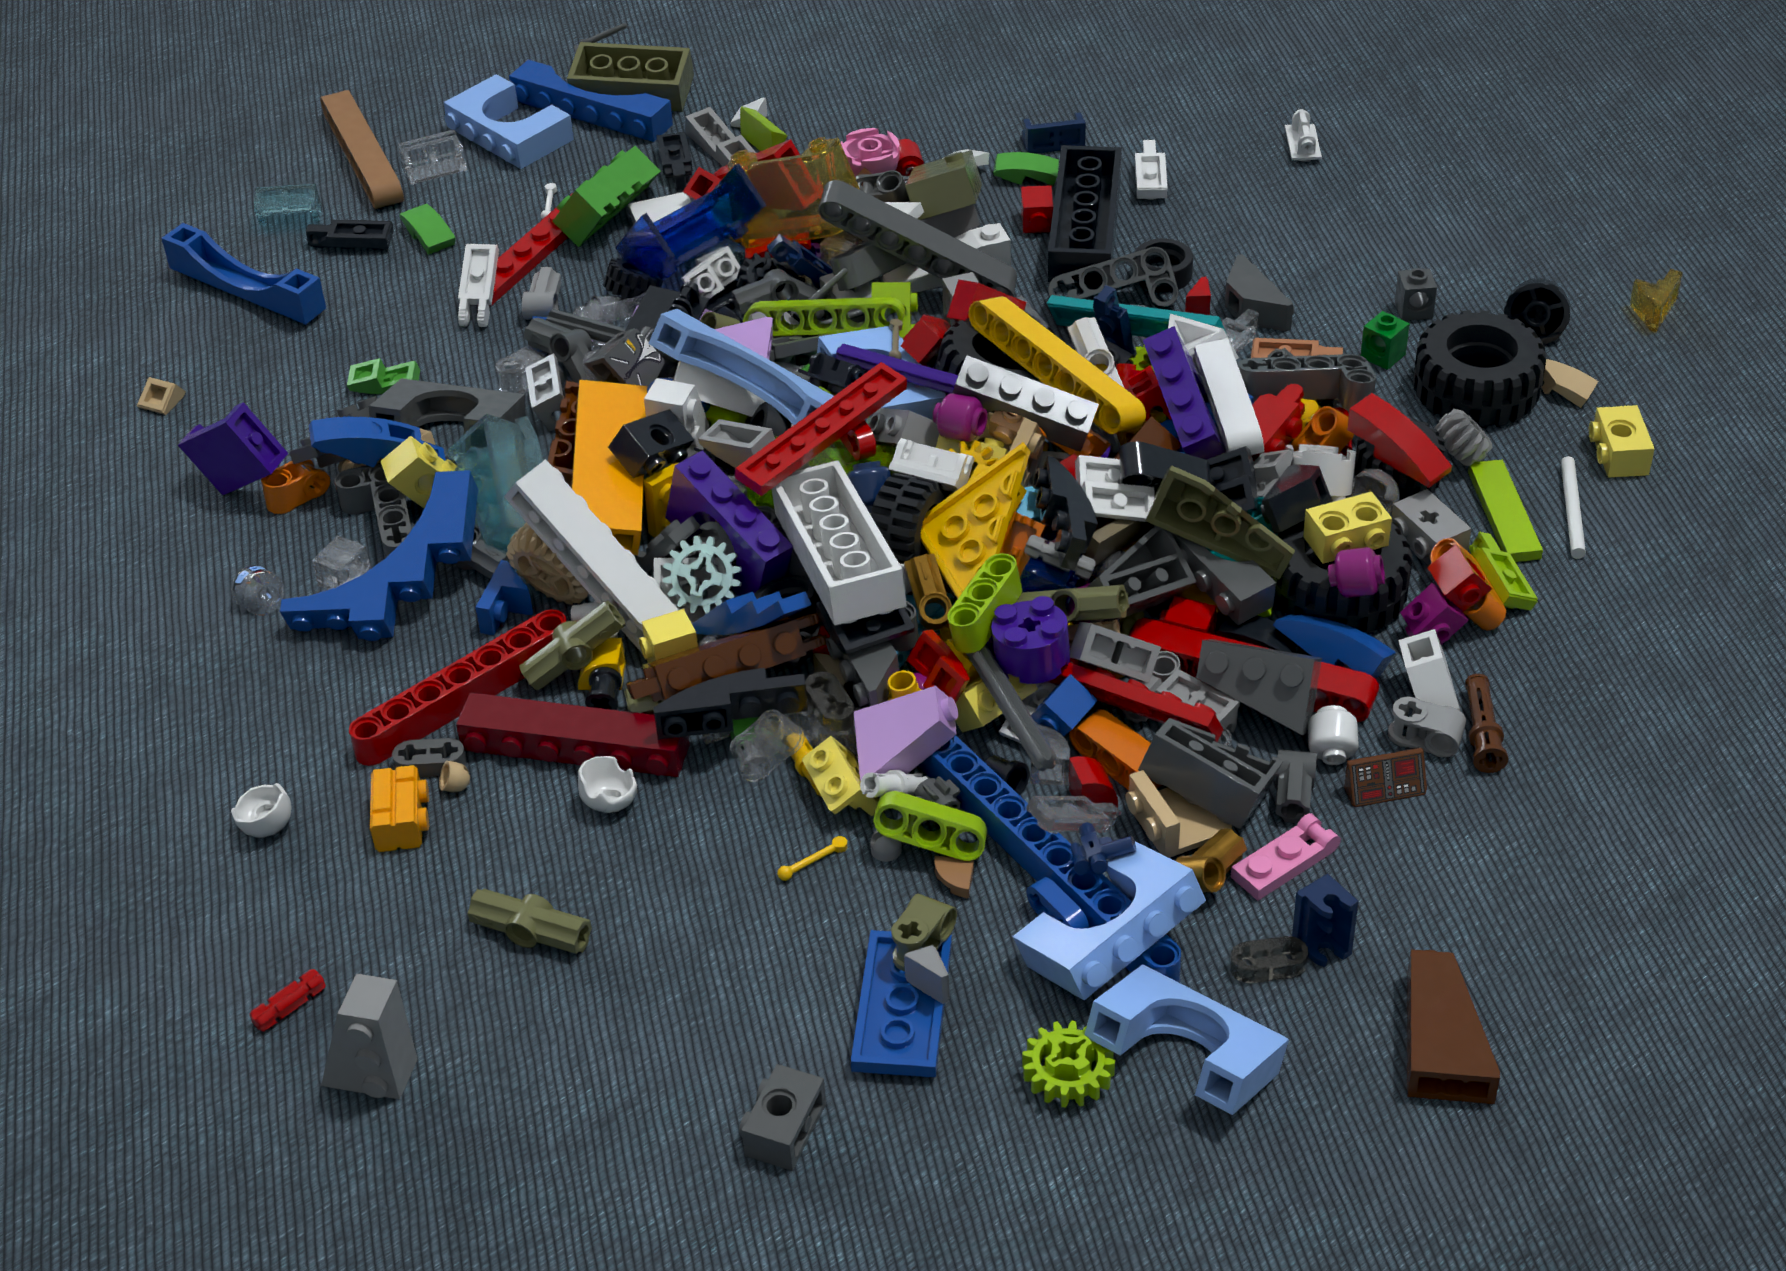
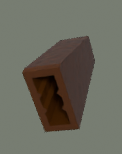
(1444, 1034)

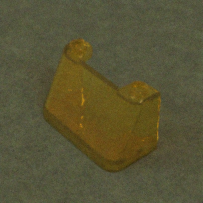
(793, 191)

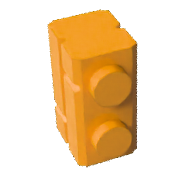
(397, 808)

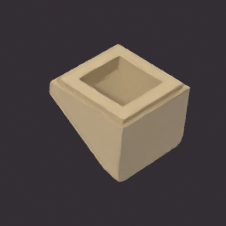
(160, 396)

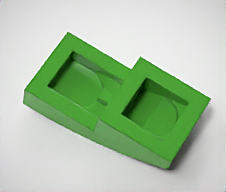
(1017, 165)
(428, 227)
(374, 378)

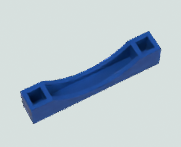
(630, 114)
(198, 256)

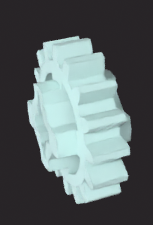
(699, 591)

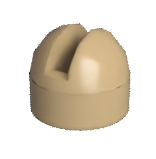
(454, 777)

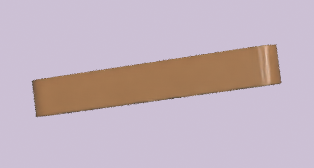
(362, 149)

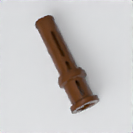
(1479, 693)

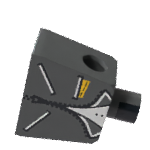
(627, 359)

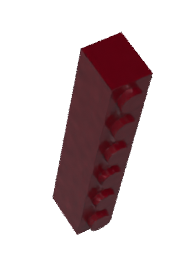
(567, 734)

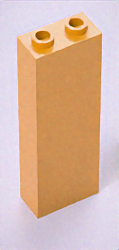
(596, 471)

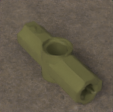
(1090, 602)
(572, 645)
(529, 920)

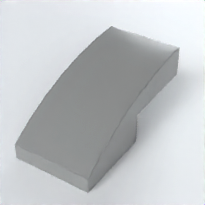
(1269, 468)

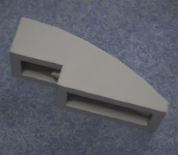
(736, 441)

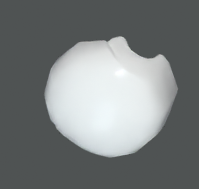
(605, 785)
(262, 810)

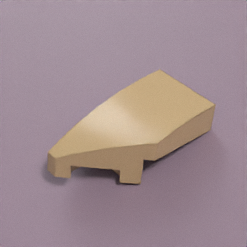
(1568, 382)

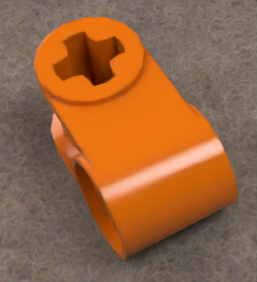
(1325, 428)
(291, 487)

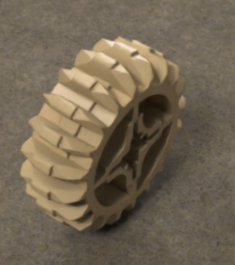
(543, 568)

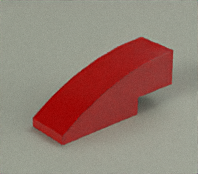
(925, 338)
(1397, 440)

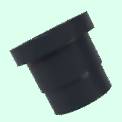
(1014, 772)

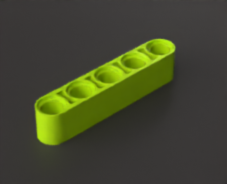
(838, 309)

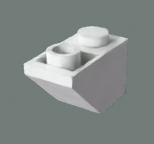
(1428, 669)

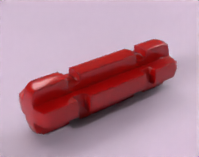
(287, 1000)

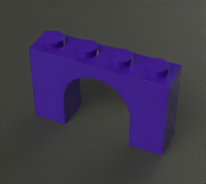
(1183, 394)
(709, 495)

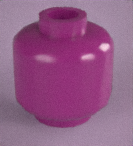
(960, 417)
(1357, 572)

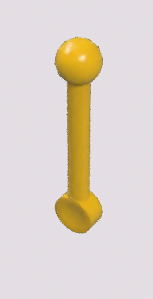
(839, 845)

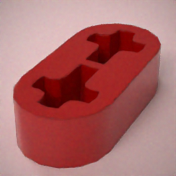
(860, 441)

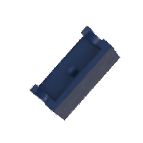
(1050, 136)
(1325, 919)

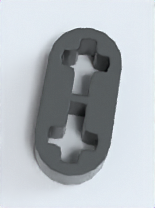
(428, 754)

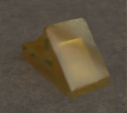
(1655, 301)

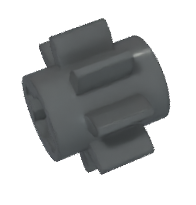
(939, 792)

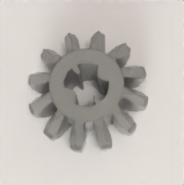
(1463, 437)

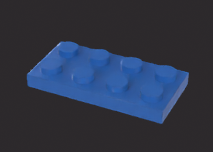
(895, 1021)

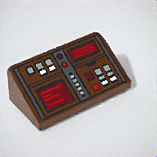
(1386, 777)

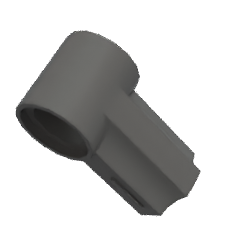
(1294, 784)

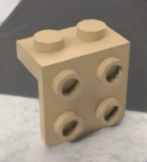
(1168, 818)

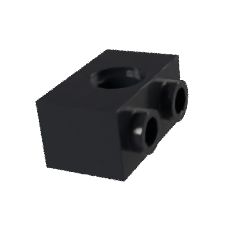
(651, 443)

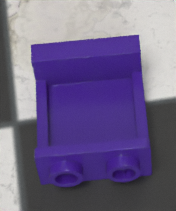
(233, 450)

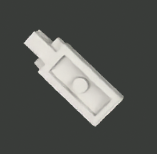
(1150, 172)

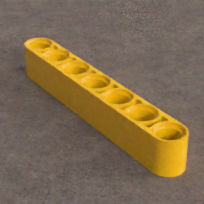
(1056, 362)

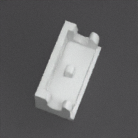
(932, 464)

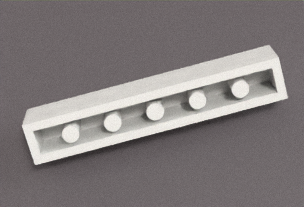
(588, 548)

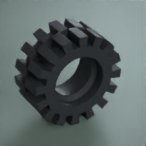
(628, 280)

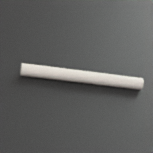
(1573, 508)

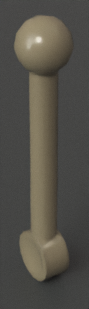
(896, 326)

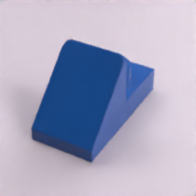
(502, 595)

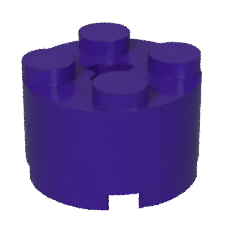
(1031, 640)

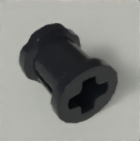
(604, 686)

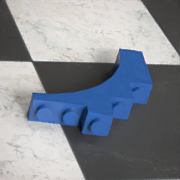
(406, 574)

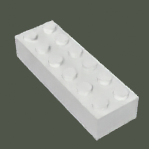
(839, 543)

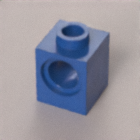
(1064, 706)

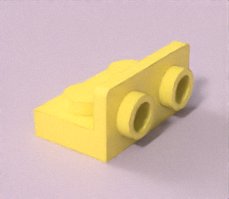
(837, 777)

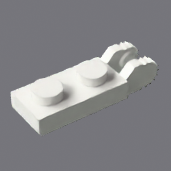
(477, 282)

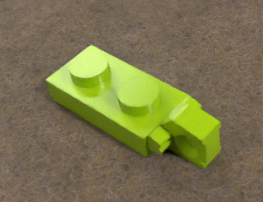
(1503, 573)

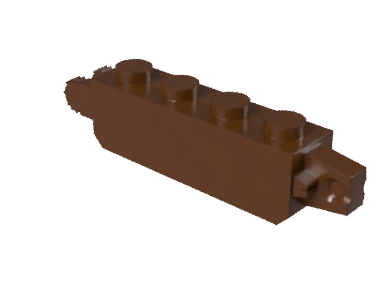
(736, 653)

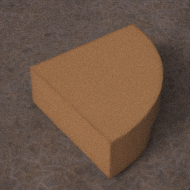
(955, 874)

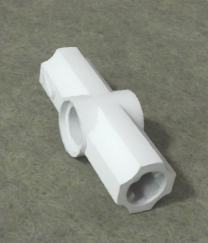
(1091, 345)

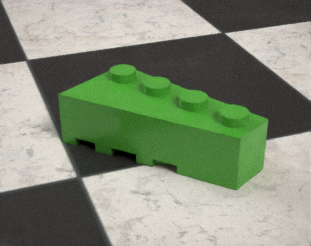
(605, 195)

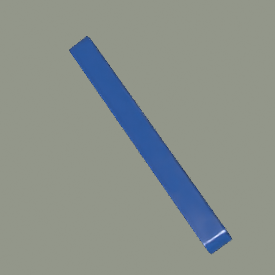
(1037, 850)

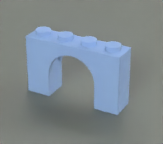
(518, 142)
(879, 340)
(1089, 957)
(1150, 1003)

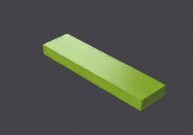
(1505, 510)

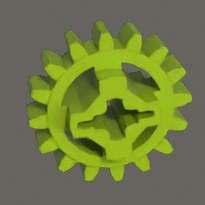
(1067, 1065)

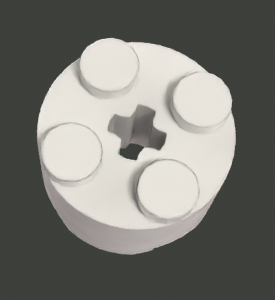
(1335, 467)

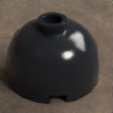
(1541, 307)

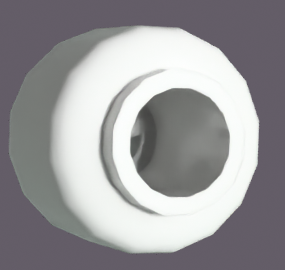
(1333, 734)

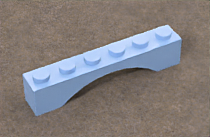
(708, 349)

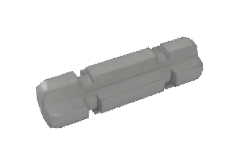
(1036, 547)

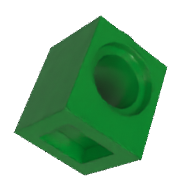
(1385, 340)

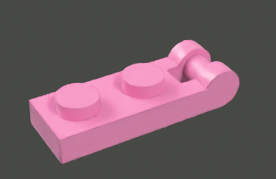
(1285, 857)

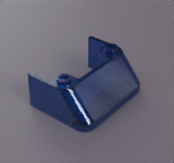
(693, 228)

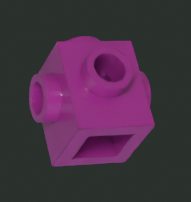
(1433, 611)

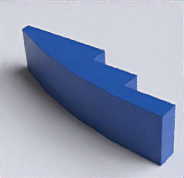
(749, 613)

